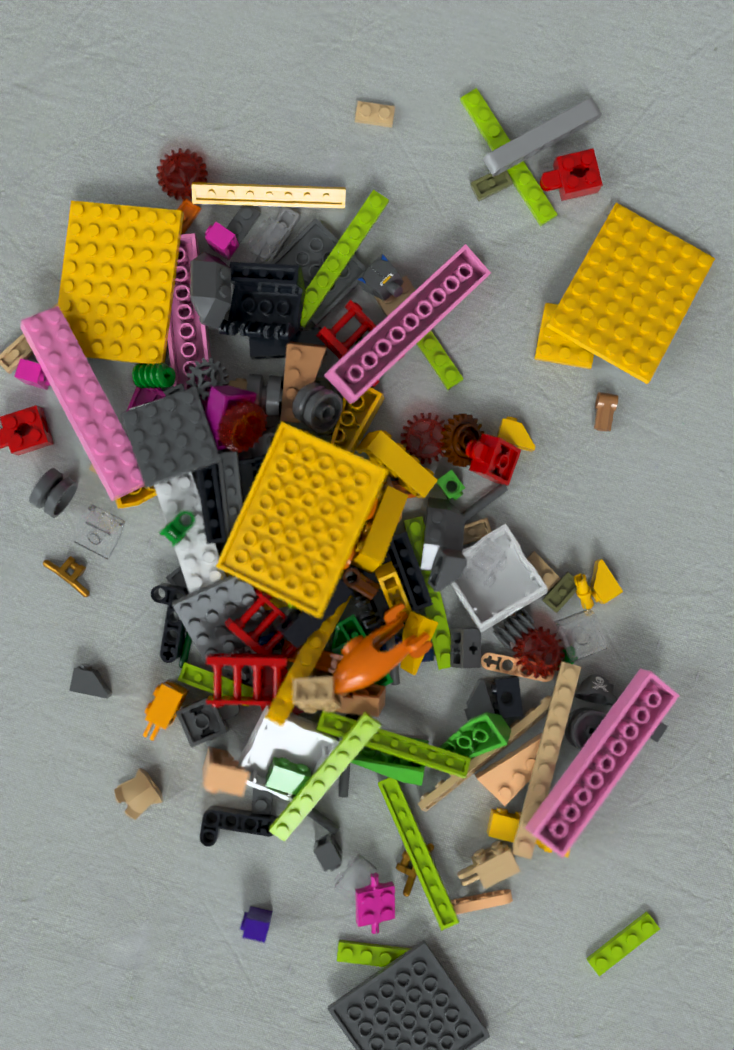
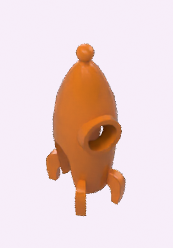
(365, 665)

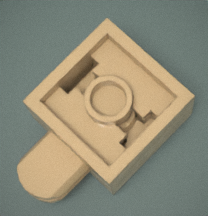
(490, 865)

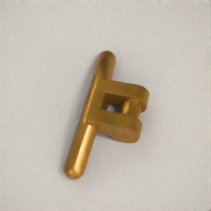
(70, 579)
(402, 867)

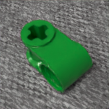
(177, 528)

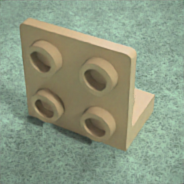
(315, 694)

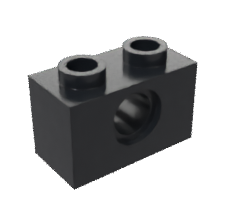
(513, 707)

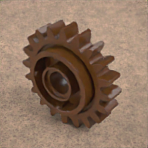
(458, 434)

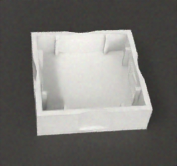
(512, 590)
(294, 741)

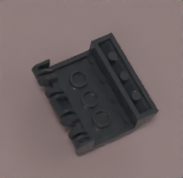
(265, 300)
(211, 495)
(410, 576)

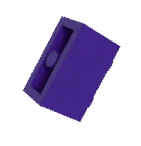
(256, 924)

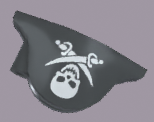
(596, 690)

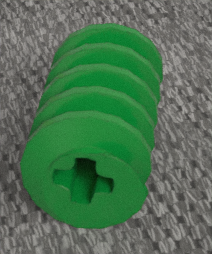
(153, 375)

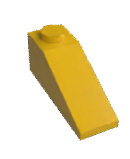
(392, 587)
(417, 625)

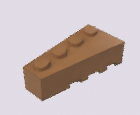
(301, 368)
(357, 702)

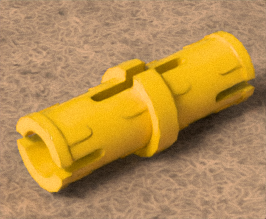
(583, 591)

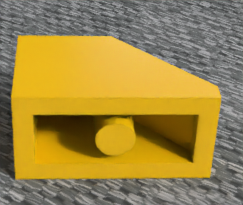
(515, 434)
(603, 583)

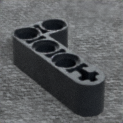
(171, 622)
(240, 826)

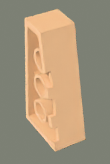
(511, 772)
(223, 773)

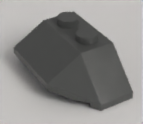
(210, 288)
(442, 530)

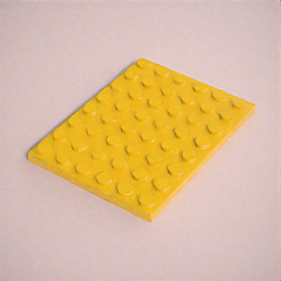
(120, 279)
(631, 293)
(301, 519)

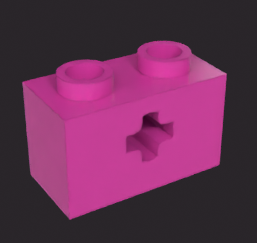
(221, 240)
(31, 374)

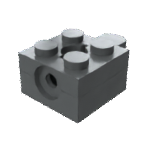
(204, 722)

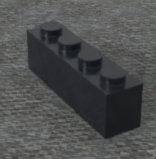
(276, 348)
(301, 624)

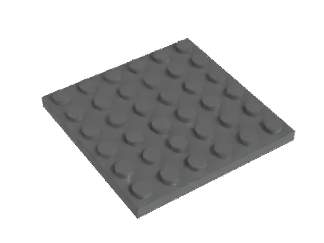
(409, 1008)

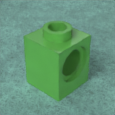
(450, 476)

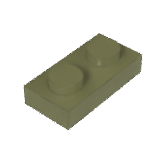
(490, 185)
(560, 593)

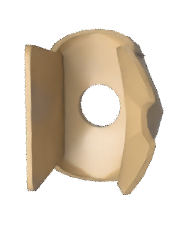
(138, 794)

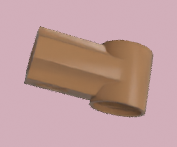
(606, 406)

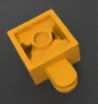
(163, 708)

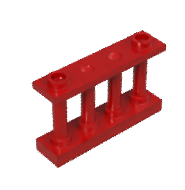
(328, 336)
(251, 638)
(238, 661)

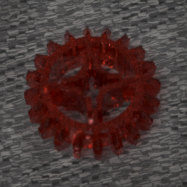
(174, 177)
(242, 426)
(434, 442)
(540, 660)

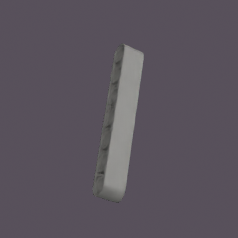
(542, 137)

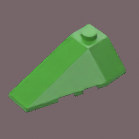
(479, 736)
(391, 765)

